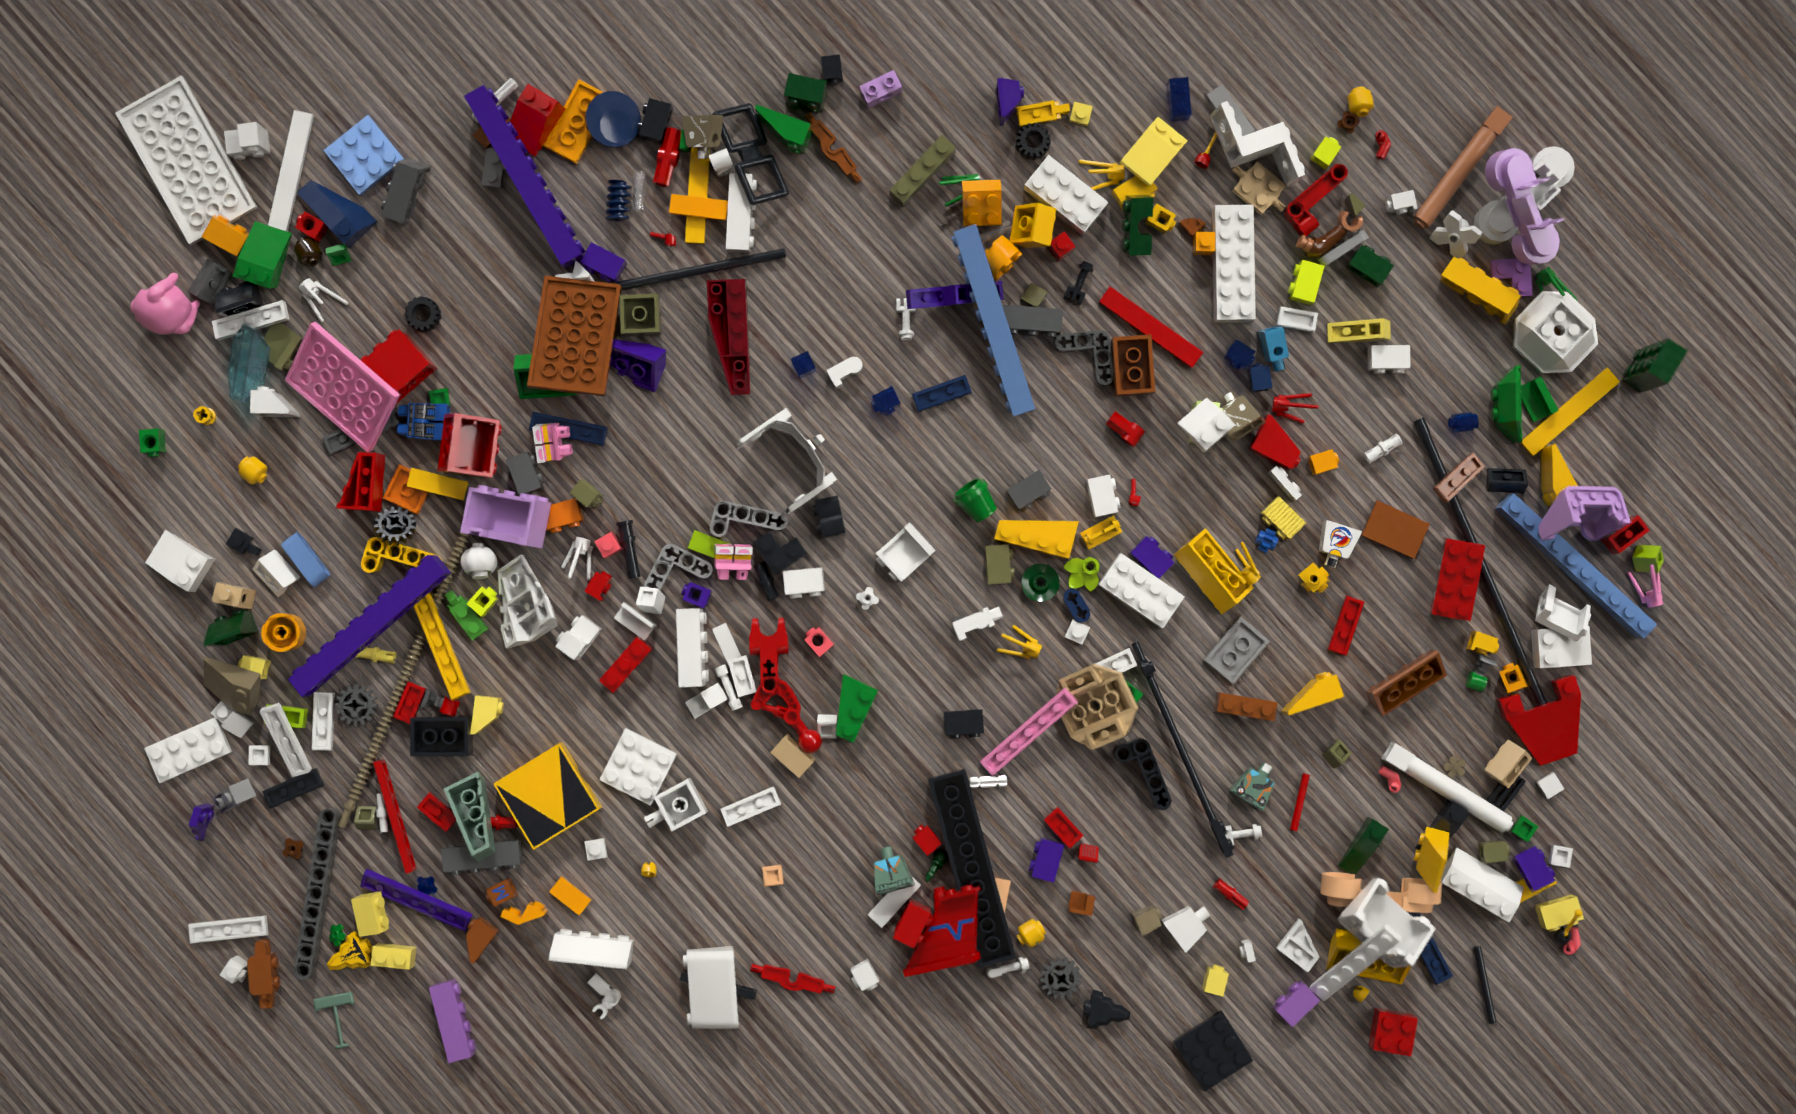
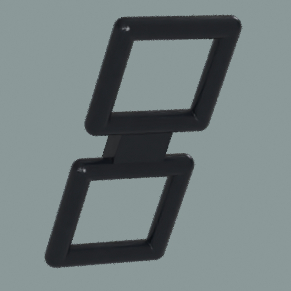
(751, 155)

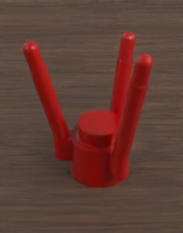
(1280, 405)

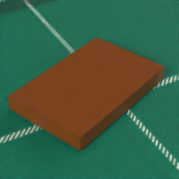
(1395, 529)

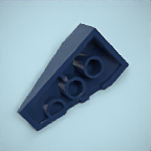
(340, 214)

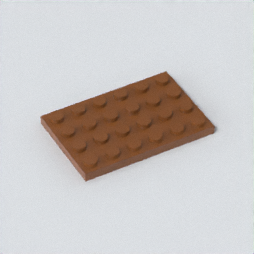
(574, 336)

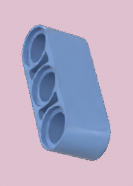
(305, 559)

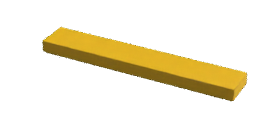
(698, 188)
(1569, 411)
(441, 648)

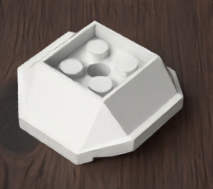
(1536, 337)

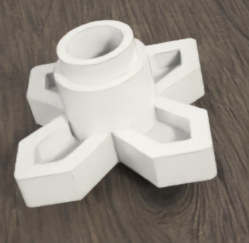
(1457, 234)

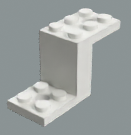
(1270, 140)

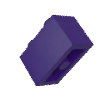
(603, 262)
(1152, 557)
(1046, 859)
(1534, 869)

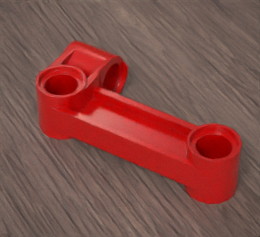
(1305, 222)

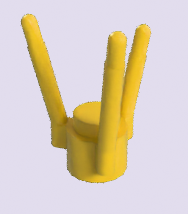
(1114, 172)
(1250, 573)
(1030, 648)

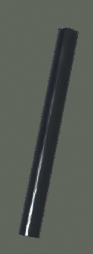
(1484, 985)

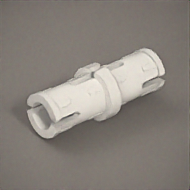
(1383, 448)

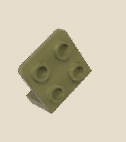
(283, 345)

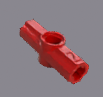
(667, 157)

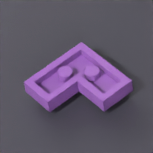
(1516, 271)

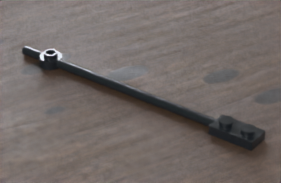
(1217, 827)

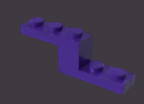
(943, 295)

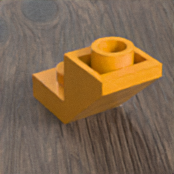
(532, 911)

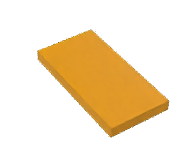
(570, 133)

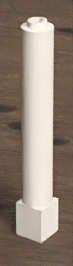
(1447, 787)

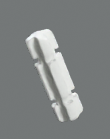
(988, 781)

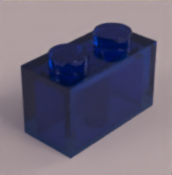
(1179, 99)

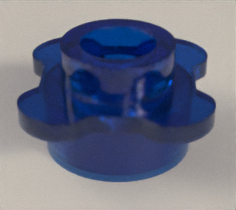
(426, 885)

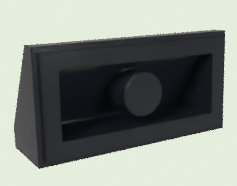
(1506, 480)

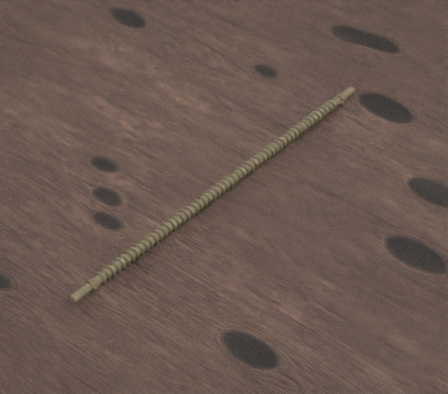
(364, 771)

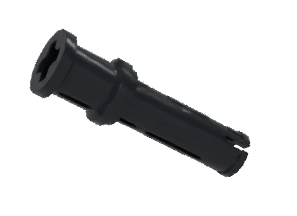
(627, 539)

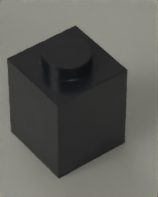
(832, 69)

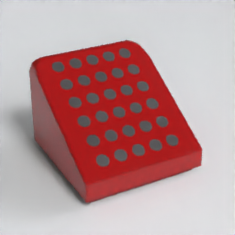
(1088, 853)

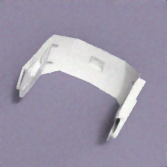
(780, 422)

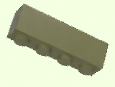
(922, 170)

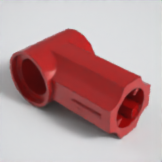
(1129, 432)

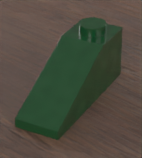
(1363, 846)

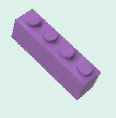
(452, 1020)

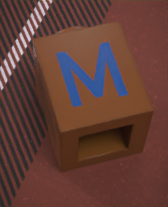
(501, 892)

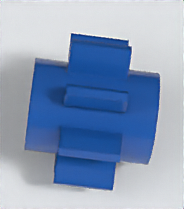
(1266, 540)

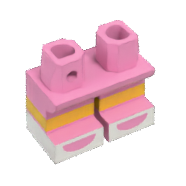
(549, 441)
(741, 560)

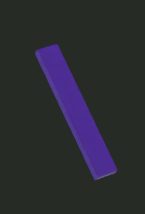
(416, 900)

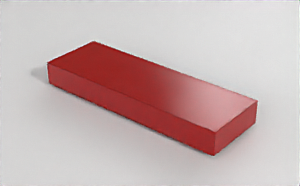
(1345, 625)

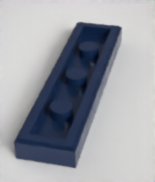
(578, 430)
(1433, 959)

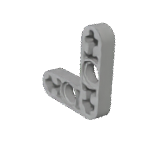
(670, 562)

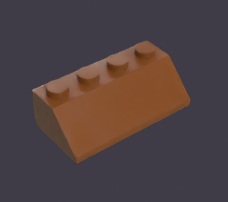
(1407, 682)

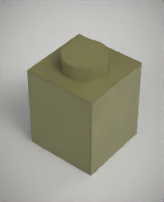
(1493, 851)

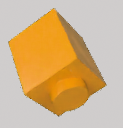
(1204, 243)
(1323, 462)

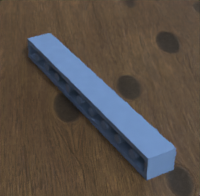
(994, 320)
(1577, 568)

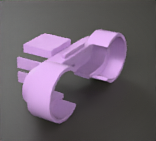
(1514, 173)

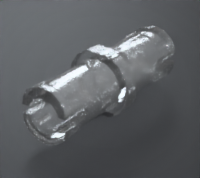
(639, 191)
(995, 232)

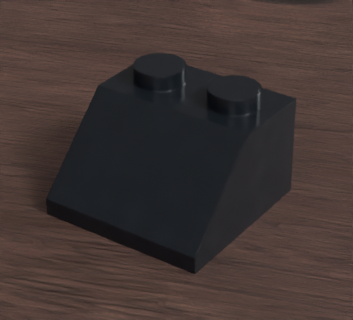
(238, 299)

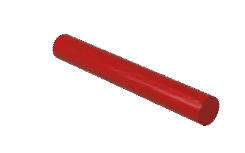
(1299, 802)

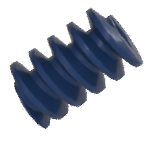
(617, 200)

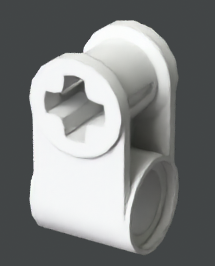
(721, 162)

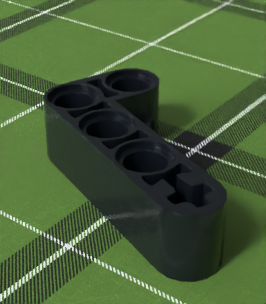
(1147, 775)

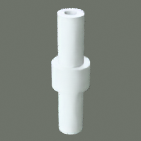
(382, 813)

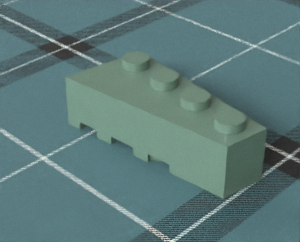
(472, 812)

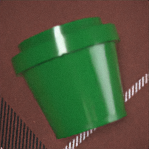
(975, 499)

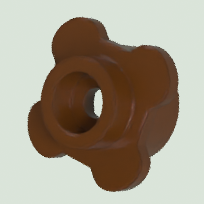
(1347, 116)
(298, 845)

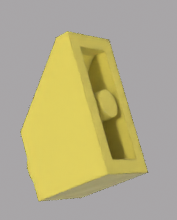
(485, 711)

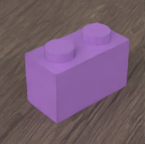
(1296, 1003)

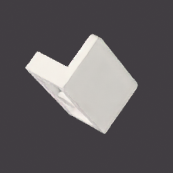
(275, 572)
(635, 621)

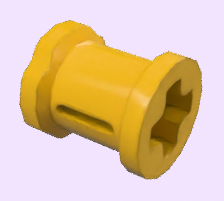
(204, 410)

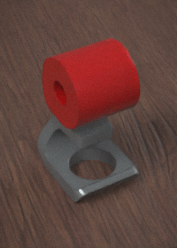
(445, 704)

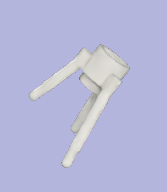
(310, 291)
(579, 546)

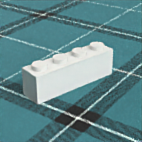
(739, 216)

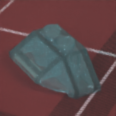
(247, 363)

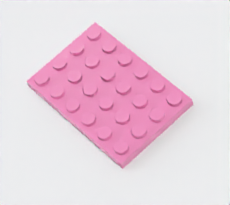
(342, 387)

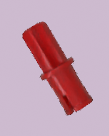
(503, 822)
(1231, 894)

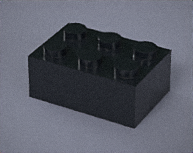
(441, 736)

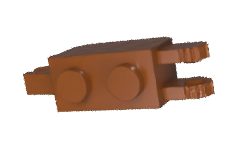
(263, 974)

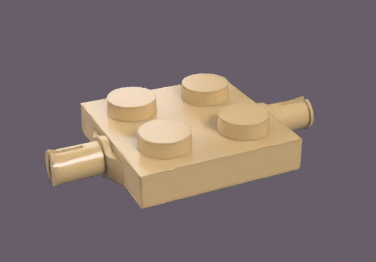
(1259, 188)

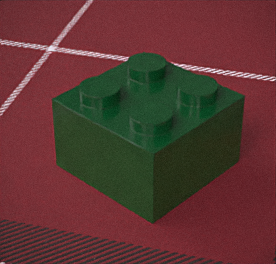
(805, 93)

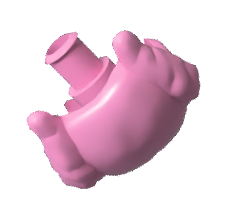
(165, 308)

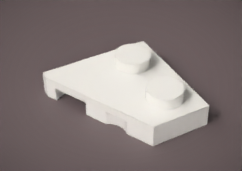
(1299, 946)

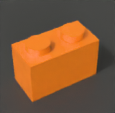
(564, 514)

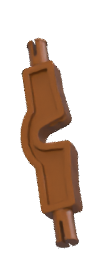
(838, 156)

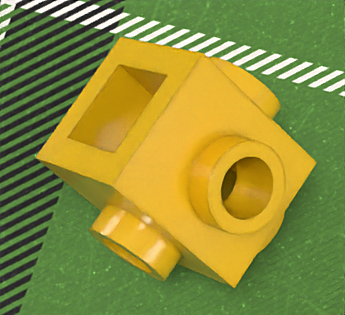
(1308, 575)

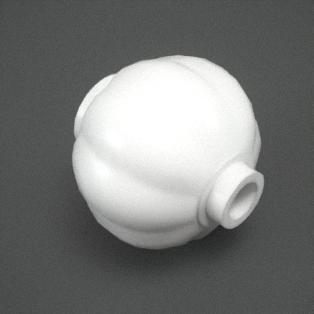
(479, 561)

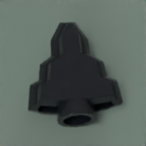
(1102, 1010)

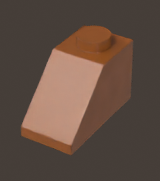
(479, 937)

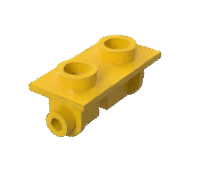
(1101, 532)

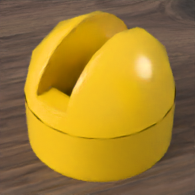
(649, 870)
(1360, 993)

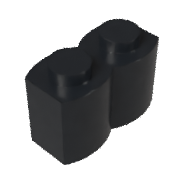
(830, 517)

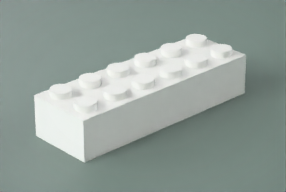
(1233, 264)

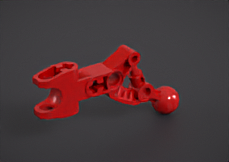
(769, 649)

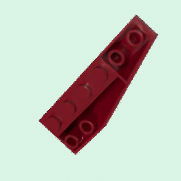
(731, 330)

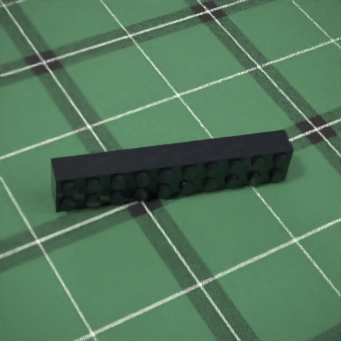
(972, 863)

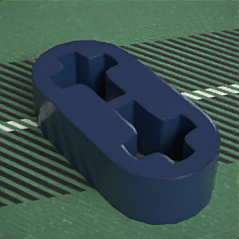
(1080, 602)

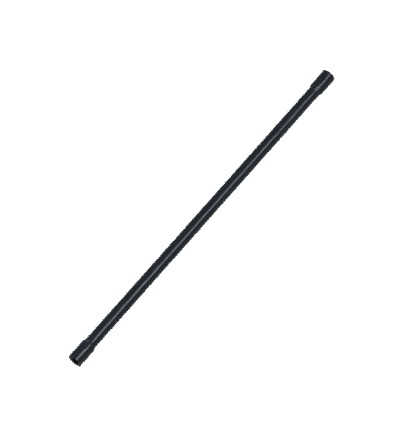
(1425, 435)

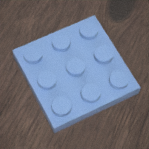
(363, 155)

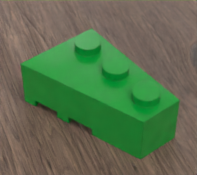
(853, 707)

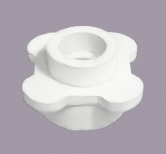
(872, 598)

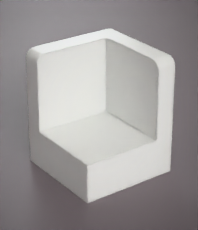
(650, 600)

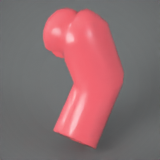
(1392, 777)
(1574, 943)

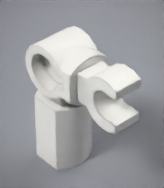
(611, 996)

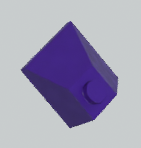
(1008, 97)

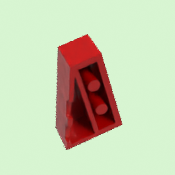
(365, 484)

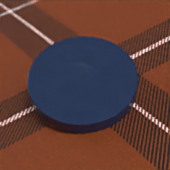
(612, 119)

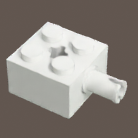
(668, 809)

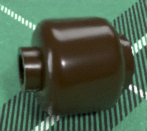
(308, 251)

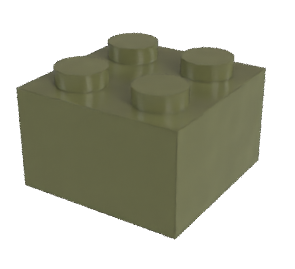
(640, 315)

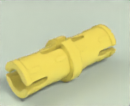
(376, 654)

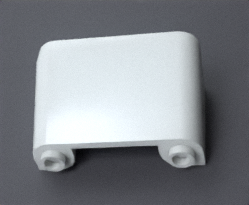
(1373, 910)
(712, 988)

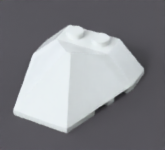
(525, 604)

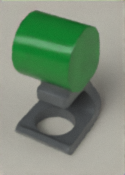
(1477, 679)

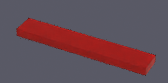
(1149, 325)
(395, 816)

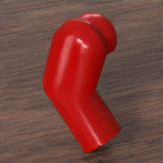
(1384, 144)

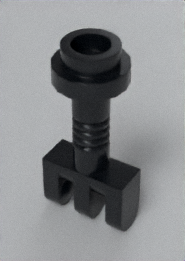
(1076, 291)

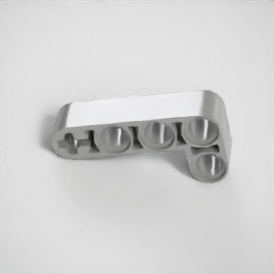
(752, 512)

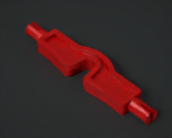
(782, 975)

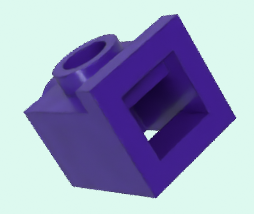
(702, 600)

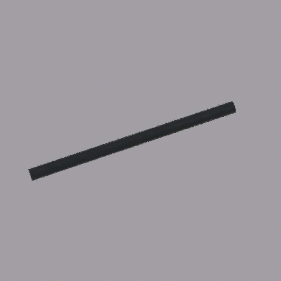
(702, 269)

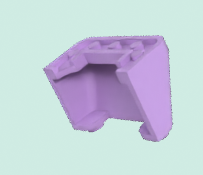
(1594, 509)

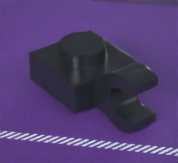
(241, 542)

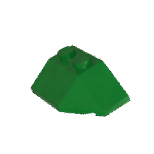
(1508, 405)

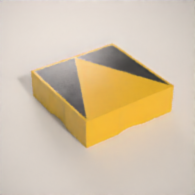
(547, 795)

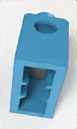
(1271, 339)

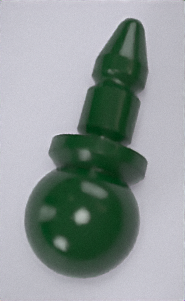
(939, 858)

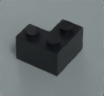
(779, 557)

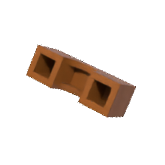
(1245, 706)

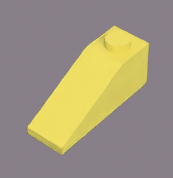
(1359, 331)

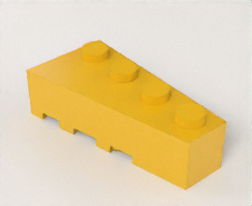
(1481, 288)
(1042, 536)

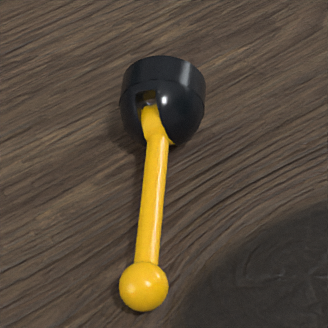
(1562, 932)

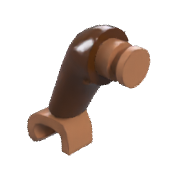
(1319, 246)

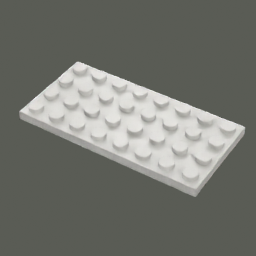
(185, 158)

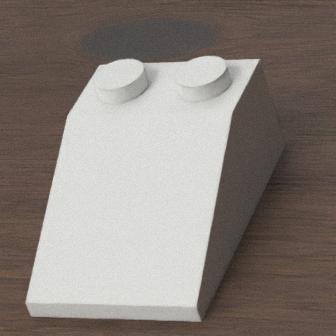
(179, 562)
(1556, 650)

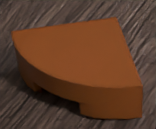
(1192, 225)

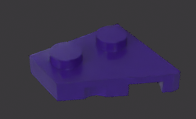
(200, 819)

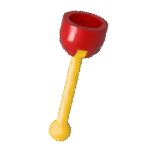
(1203, 159)

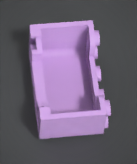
(506, 516)

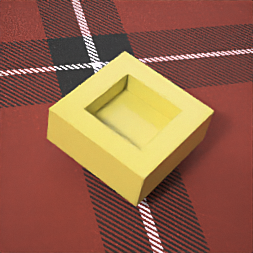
(1080, 114)

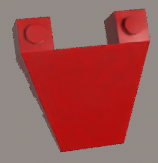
(1549, 729)

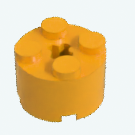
(1001, 256)
(294, 635)

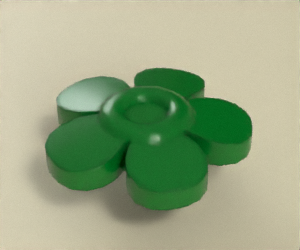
(337, 934)

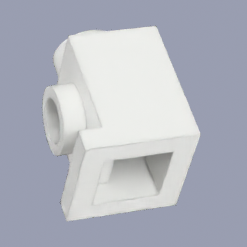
(1401, 202)
(235, 970)

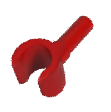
(670, 240)
(1134, 499)

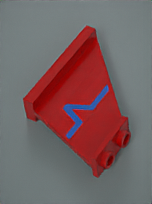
(951, 934)

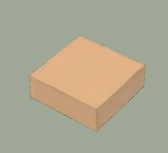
(772, 875)

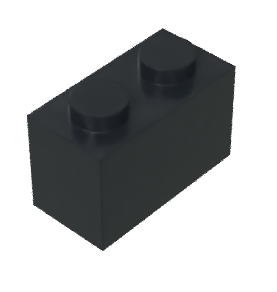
(655, 120)
(963, 722)

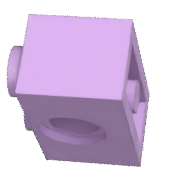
(880, 89)

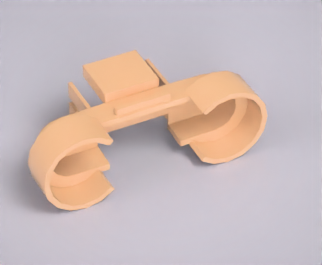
(1414, 894)

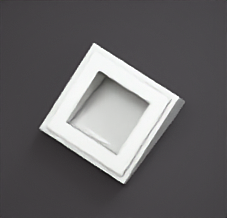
(827, 725)

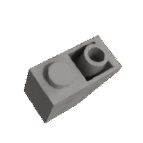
(234, 796)

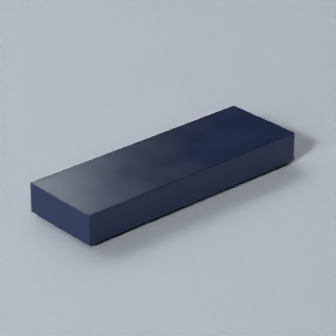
(941, 393)

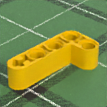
(386, 552)

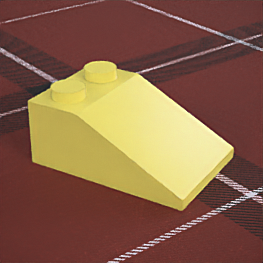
(1153, 151)

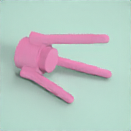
(1653, 597)

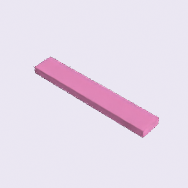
(1028, 731)

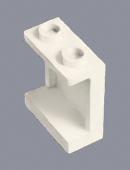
(904, 553)
(1562, 616)

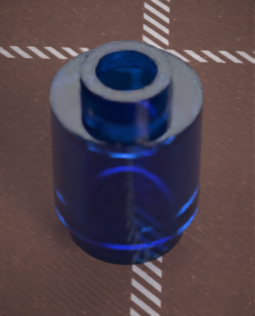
(1463, 422)

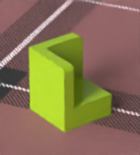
(1647, 555)

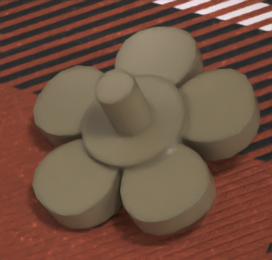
(1455, 766)

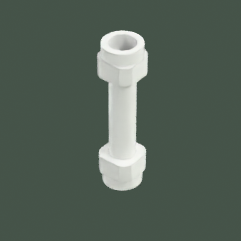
(722, 672)

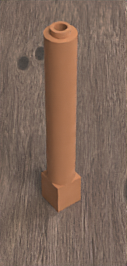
(1461, 168)

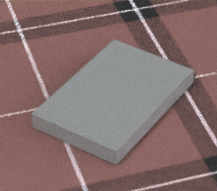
(1236, 650)

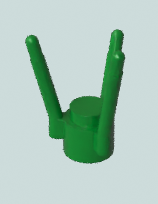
(955, 180)
(1547, 277)

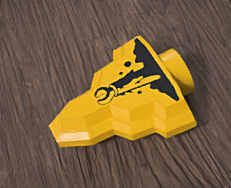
(352, 953)

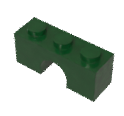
(1135, 209)

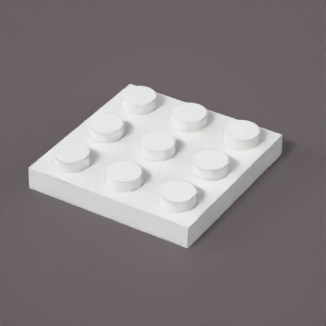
(638, 766)

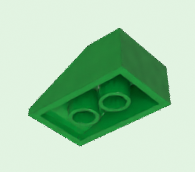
(789, 130)
(263, 255)

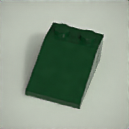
(230, 629)

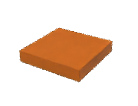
(404, 496)

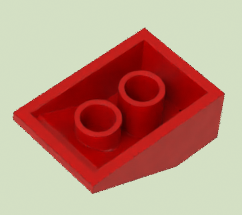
(535, 117)

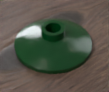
(1050, 580)

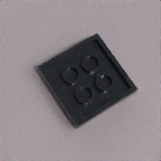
(1213, 1050)

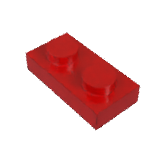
(410, 702)
(437, 811)
(1063, 827)

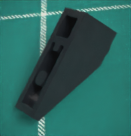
(1449, 819)

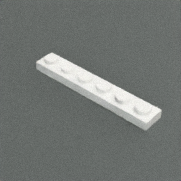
(1355, 962)

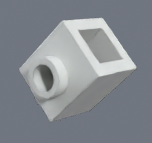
(864, 975)

